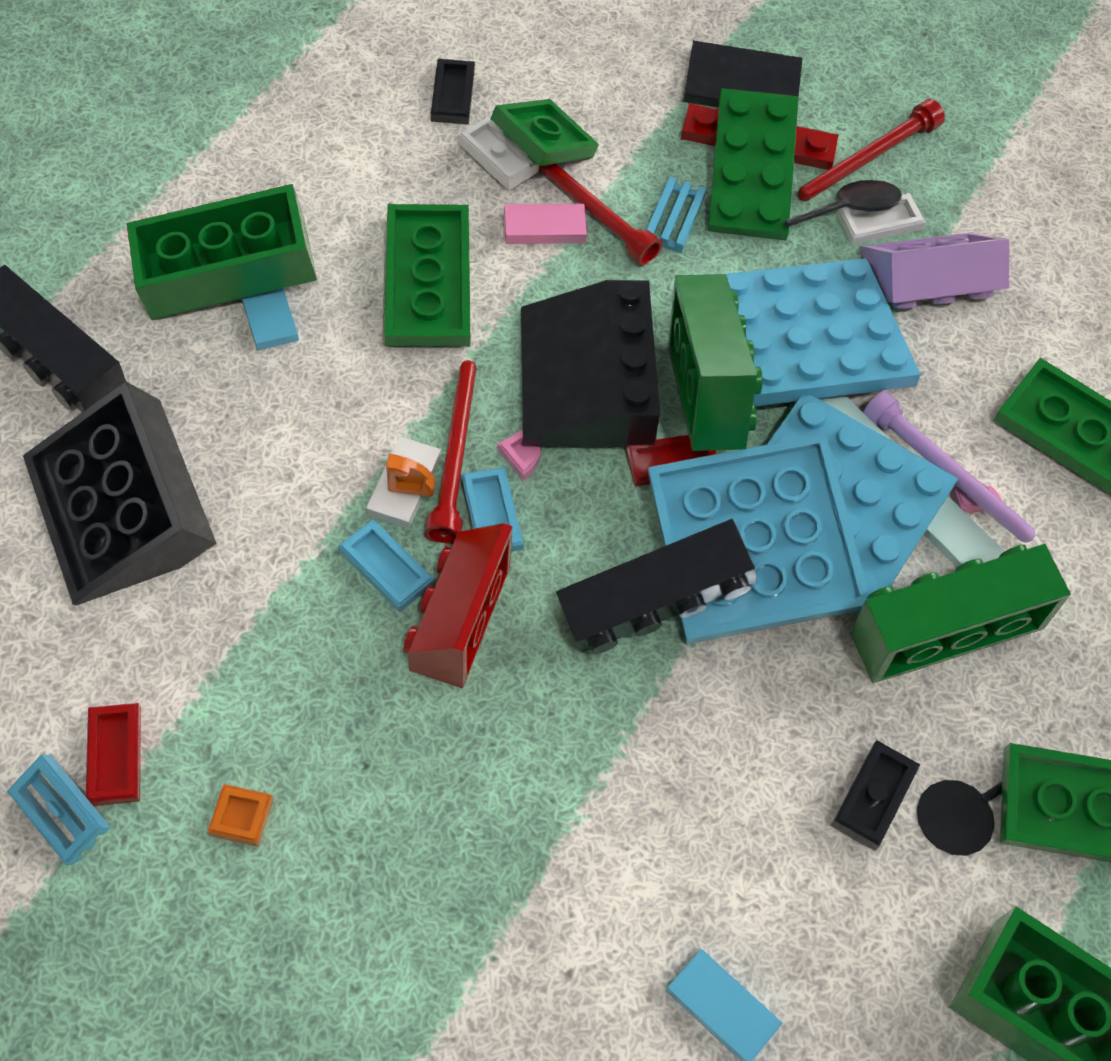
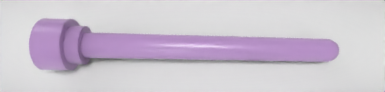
(885, 412)

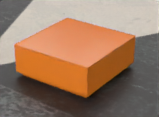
(240, 815)

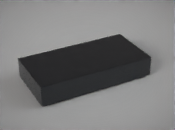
(453, 91)

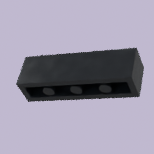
(53, 346)
(657, 587)

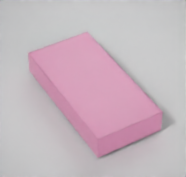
(545, 223)

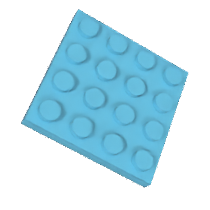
(822, 331)
(884, 486)
(791, 525)

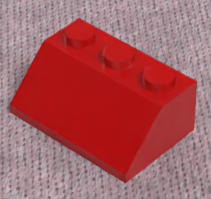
(460, 604)

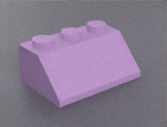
(939, 268)

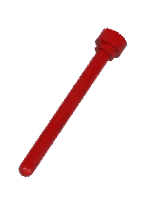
(924, 118)
(641, 244)
(445, 516)

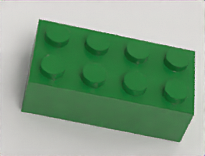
(220, 251)
(713, 363)
(958, 611)
(1038, 993)

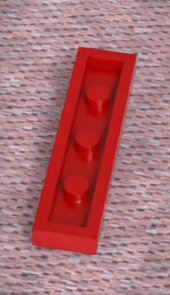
(812, 146)

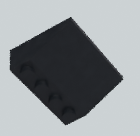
(590, 367)
(117, 496)

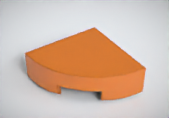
(408, 476)

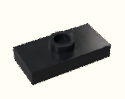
(875, 795)

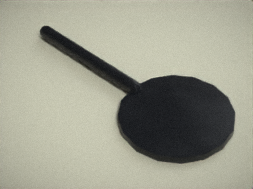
(858, 195)
(957, 816)

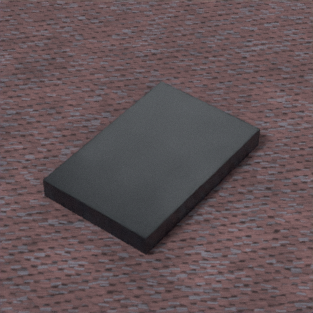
(738, 69)

